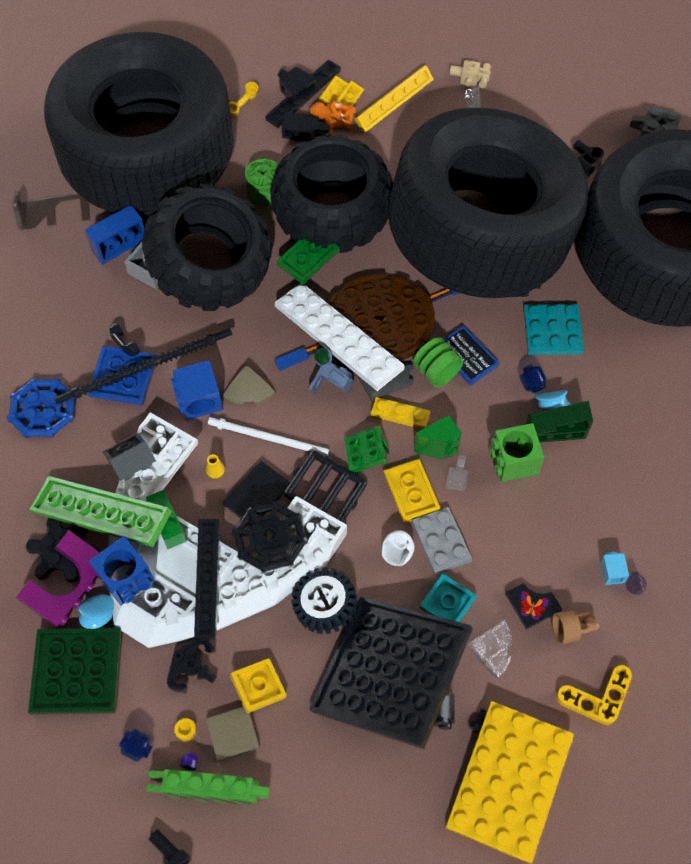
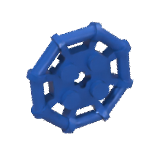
(34, 401)

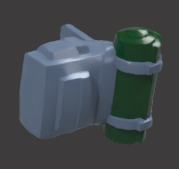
(331, 372)

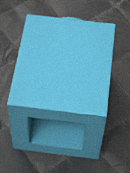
(614, 568)

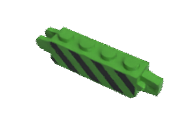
(207, 787)

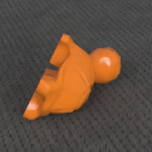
(335, 114)

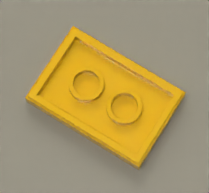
(411, 490)

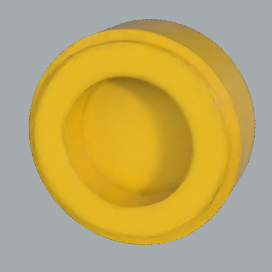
(185, 729)

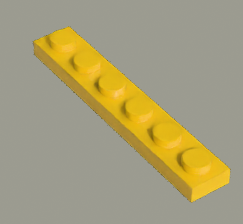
(393, 99)

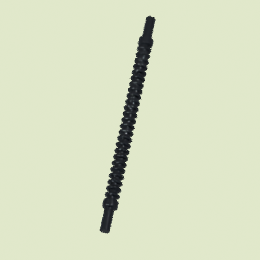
(78, 391)

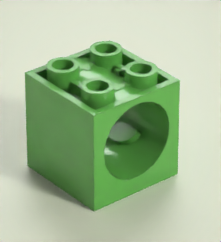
(521, 438)

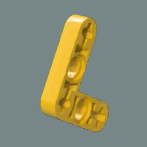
(598, 705)

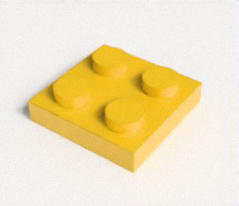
(258, 685)

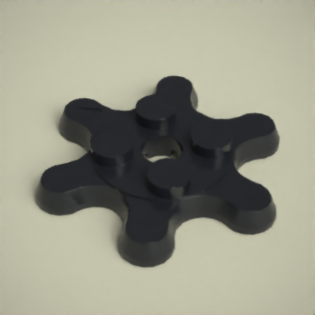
(51, 558)

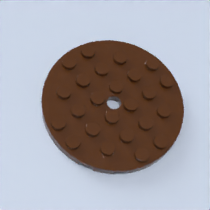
(405, 310)

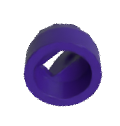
(189, 761)

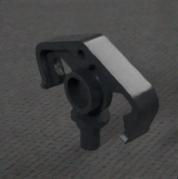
(189, 663)

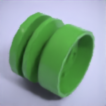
(258, 180)
(438, 362)

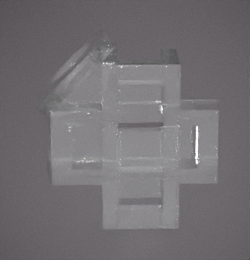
(473, 97)

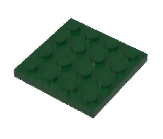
(75, 671)

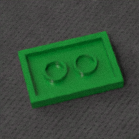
(305, 259)

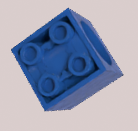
(196, 390)
(118, 555)

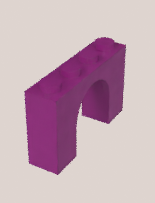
(55, 608)

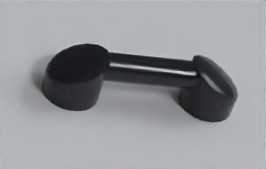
(129, 348)

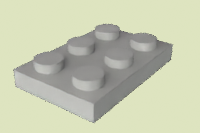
(441, 541)

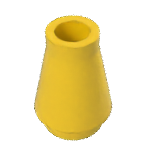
(214, 467)

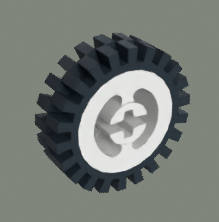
(312, 610)

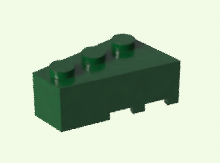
(562, 423)

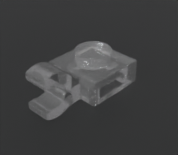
(457, 476)

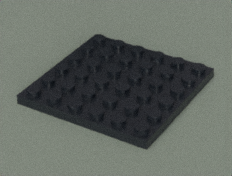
(392, 671)

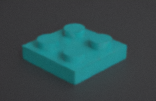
(448, 600)

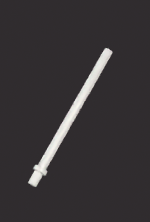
(222, 424)

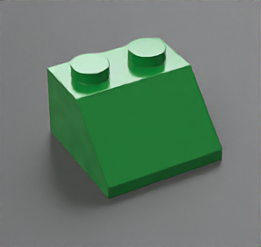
(438, 439)

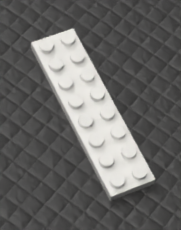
(340, 336)

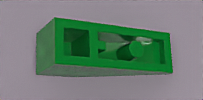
(172, 531)

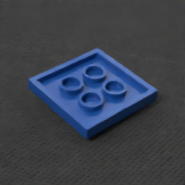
(129, 390)

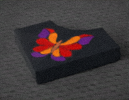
(532, 606)

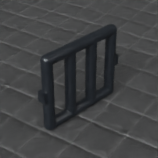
(328, 465)

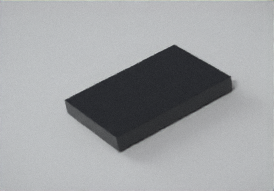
(257, 489)

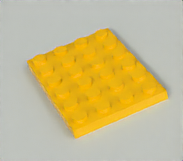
(510, 782)

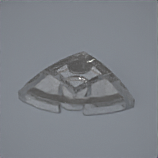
(492, 648)

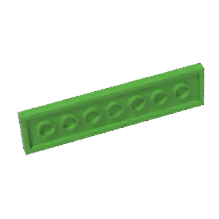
(101, 511)

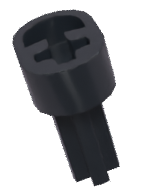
(168, 849)

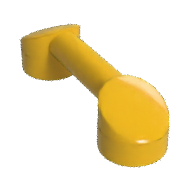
(251, 92)

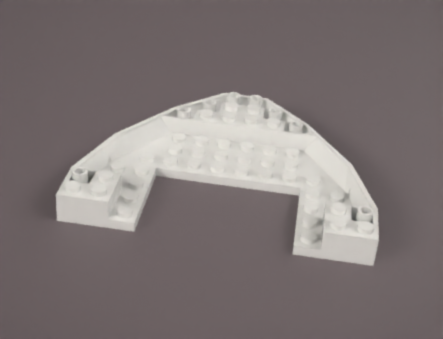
(168, 607)

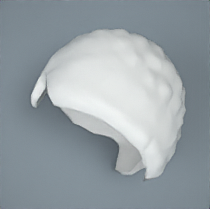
(397, 548)

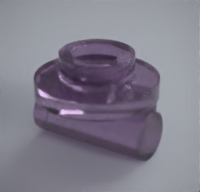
(636, 583)

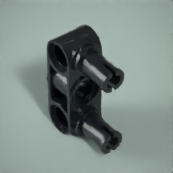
(590, 157)

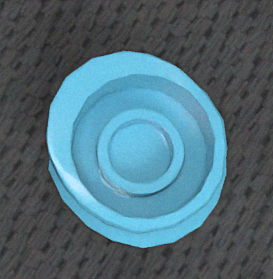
(552, 400)
(96, 611)

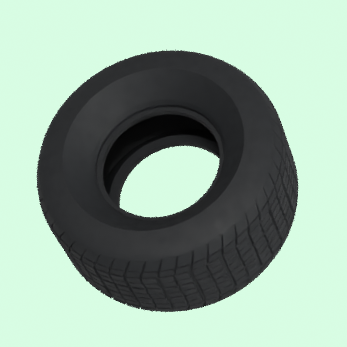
(129, 77)
(498, 156)
(614, 245)

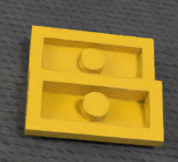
(341, 92)

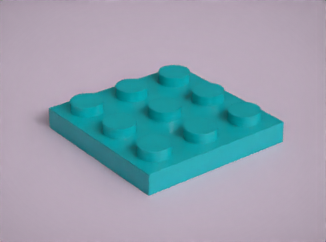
(553, 329)

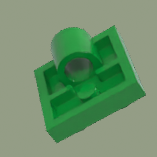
(366, 449)

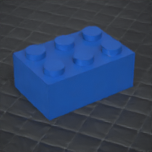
(115, 234)

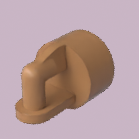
(569, 626)

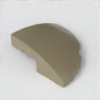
(247, 388)

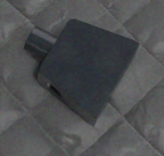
(296, 84)

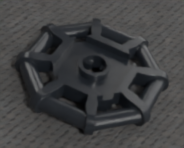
(272, 547)

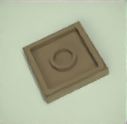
(232, 734)

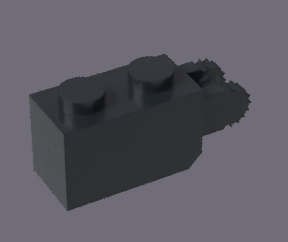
(303, 127)

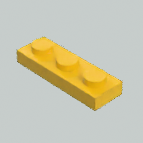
(400, 413)

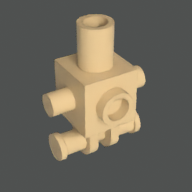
(472, 73)

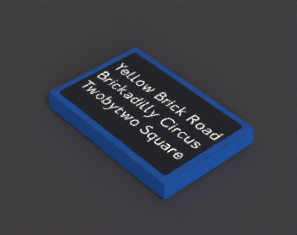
(476, 358)

